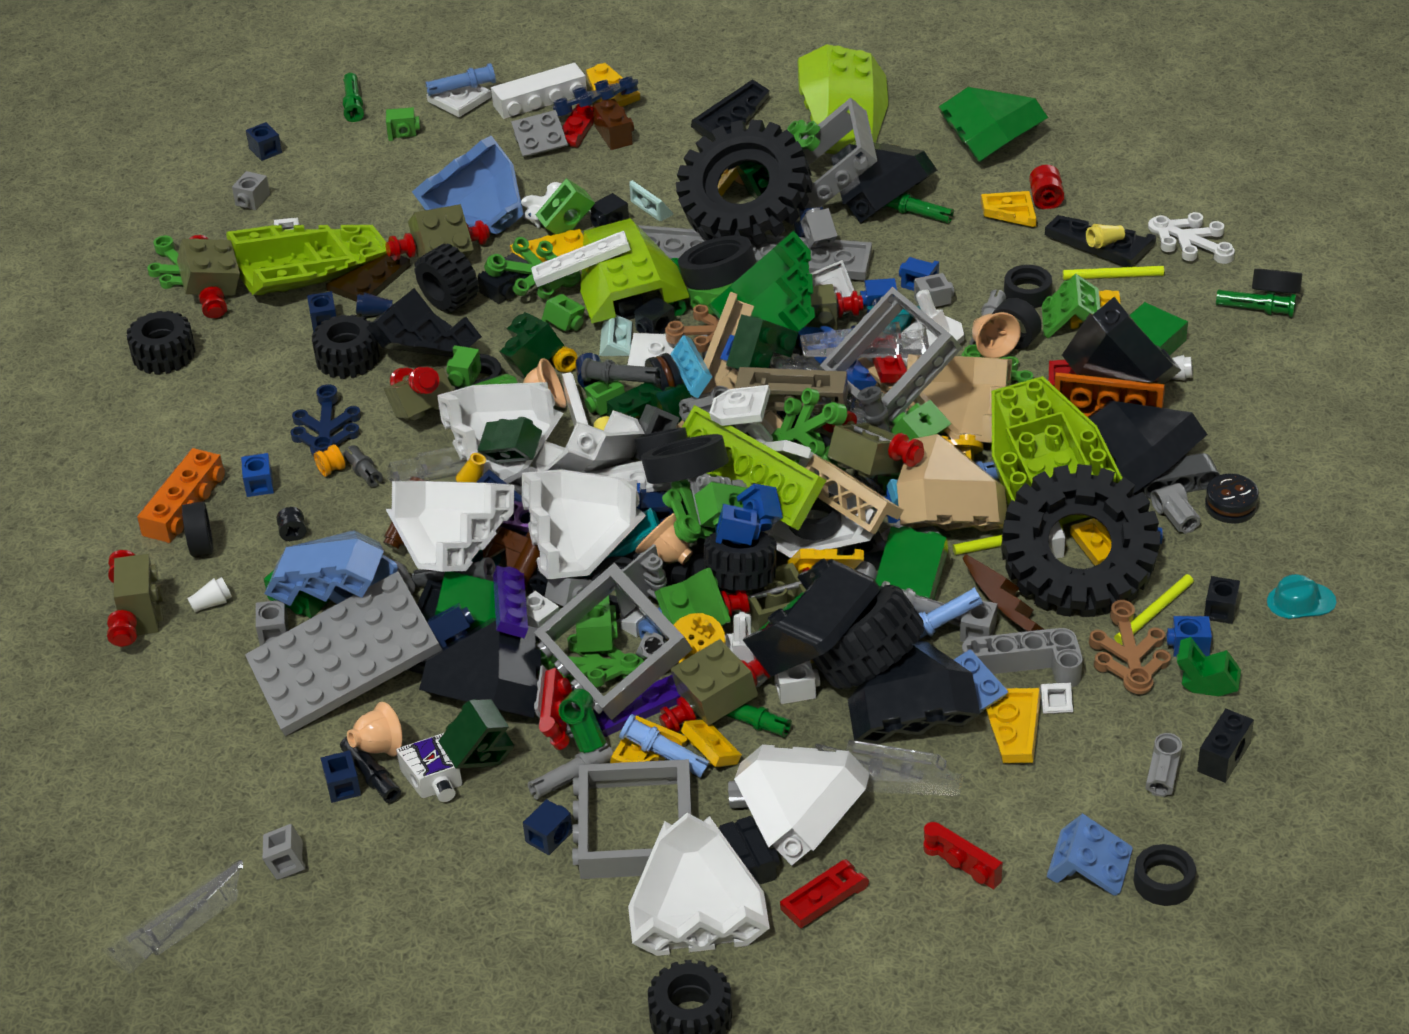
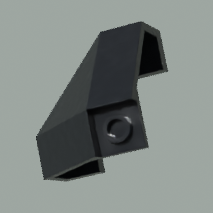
(885, 180)
(416, 328)
(1116, 348)
(1146, 438)
(487, 667)
(913, 696)

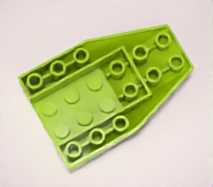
(1040, 431)

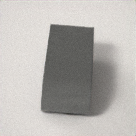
(1190, 471)

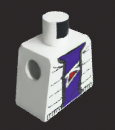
(429, 769)

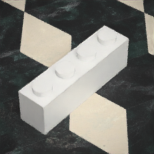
(537, 90)

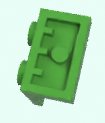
(1072, 298)
(691, 596)

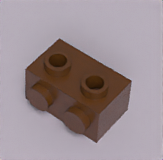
(613, 124)

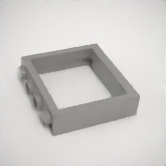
(850, 167)
(918, 375)
(640, 678)
(621, 862)

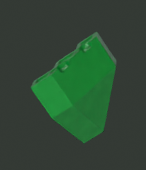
(990, 118)
(776, 286)

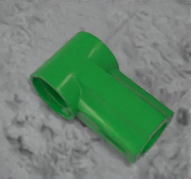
(583, 722)

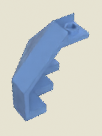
(481, 183)
(321, 564)

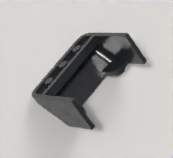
(817, 620)

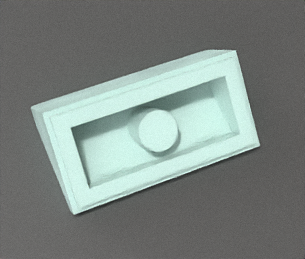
(649, 202)
(616, 337)

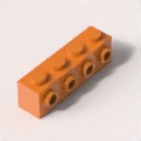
(187, 484)

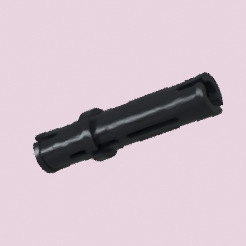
(376, 776)

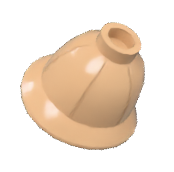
(996, 334)
(545, 373)
(668, 545)
(377, 731)

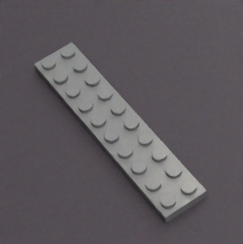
(853, 253)

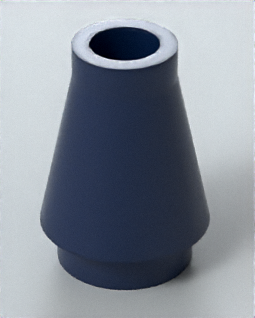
(371, 305)

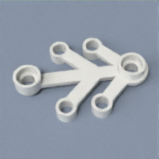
(1163, 226)

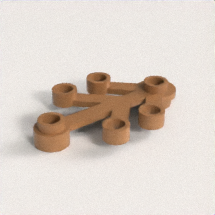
(676, 330)
(1135, 677)

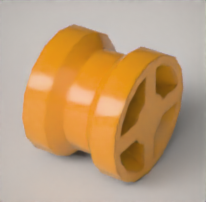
(329, 460)

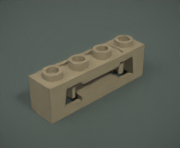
(792, 382)

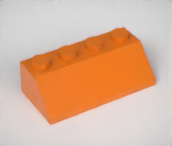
(1092, 392)

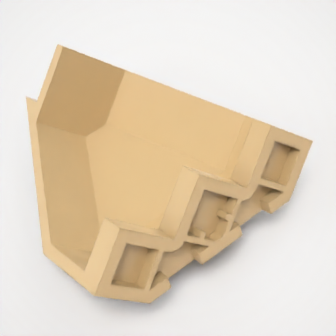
(964, 393)
(949, 491)

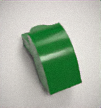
(1209, 674)

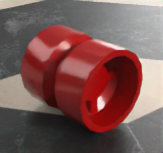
(1046, 187)

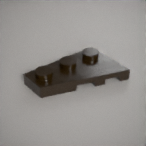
(369, 278)

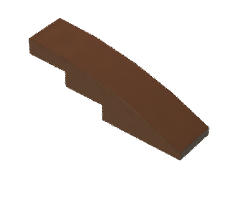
(1001, 591)

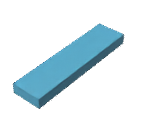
(691, 366)

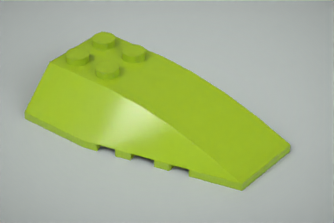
(836, 74)
(300, 257)
(629, 273)

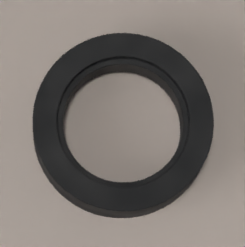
(716, 262)
(684, 459)

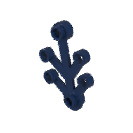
(603, 90)
(327, 397)

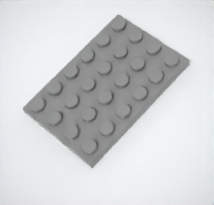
(342, 653)

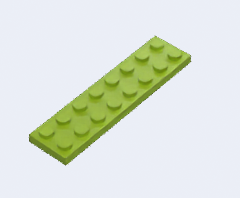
(761, 465)

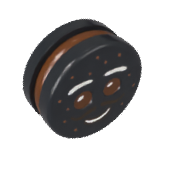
(669, 369)
(1231, 498)

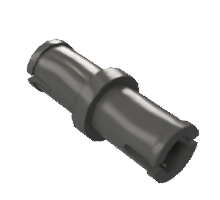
(363, 466)

